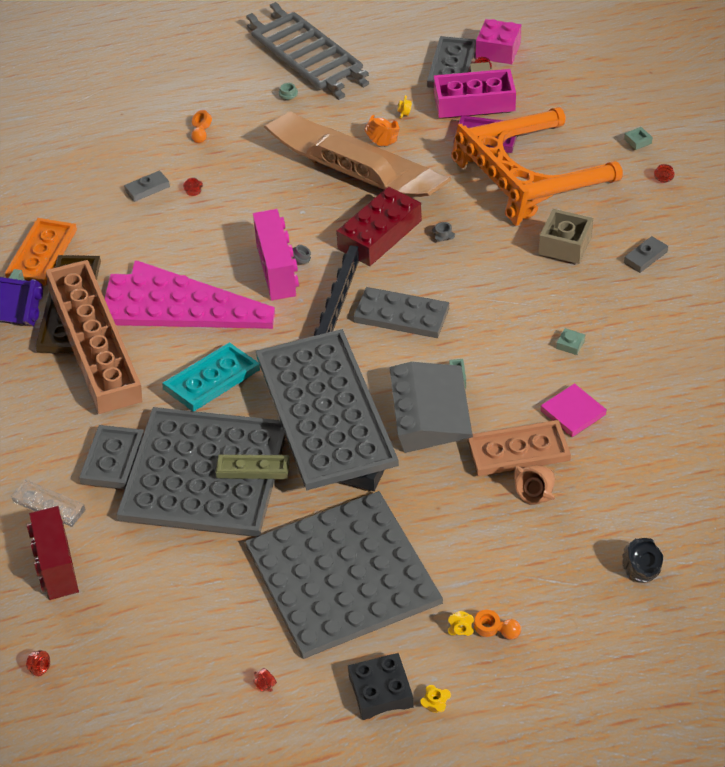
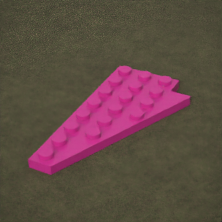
(173, 300)

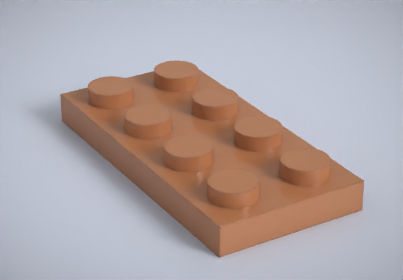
(518, 446)

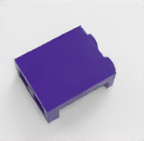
(20, 301)

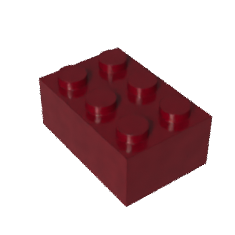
(52, 553)

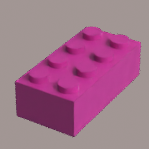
(474, 93)
(275, 254)

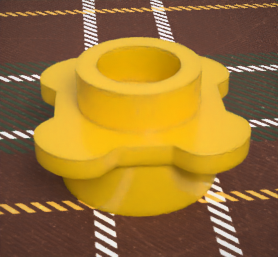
(404, 107)
(460, 624)
(437, 705)

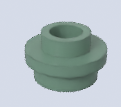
(288, 91)

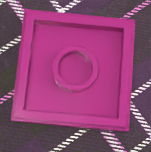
(573, 409)

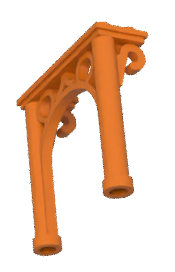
(502, 170)

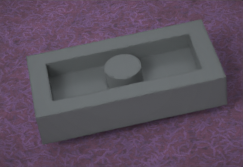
(147, 186)
(646, 254)

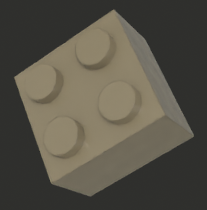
(565, 236)

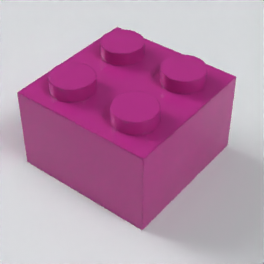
(498, 41)

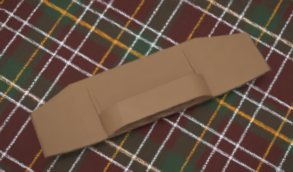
(355, 156)

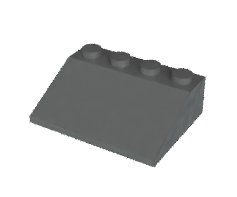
(429, 404)

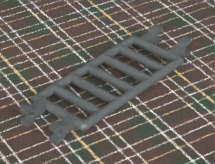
(330, 82)

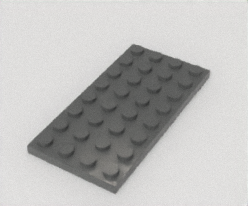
(326, 409)

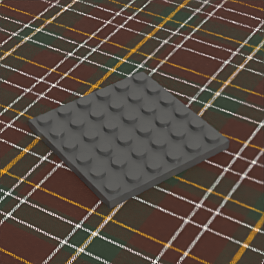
(177, 478)
(342, 574)

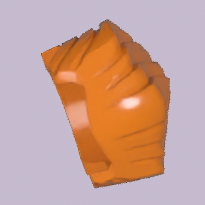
(382, 131)

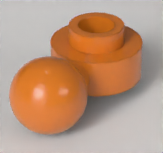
(201, 121)
(509, 628)

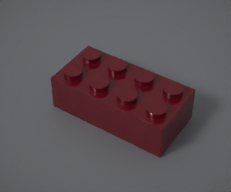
(379, 225)

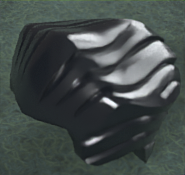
(642, 560)

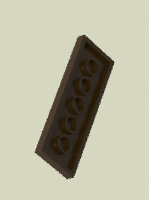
(52, 334)

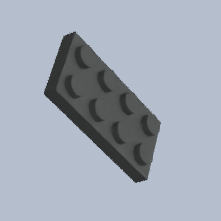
(452, 57)
(401, 312)

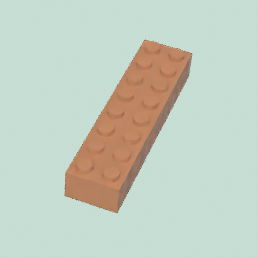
(94, 337)

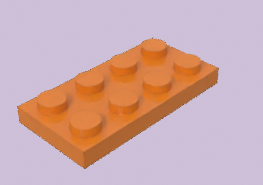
(41, 249)

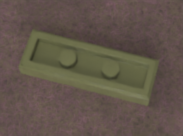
(253, 466)

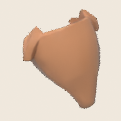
(535, 480)

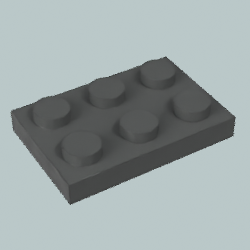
(111, 456)

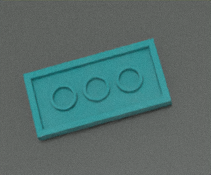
(211, 376)

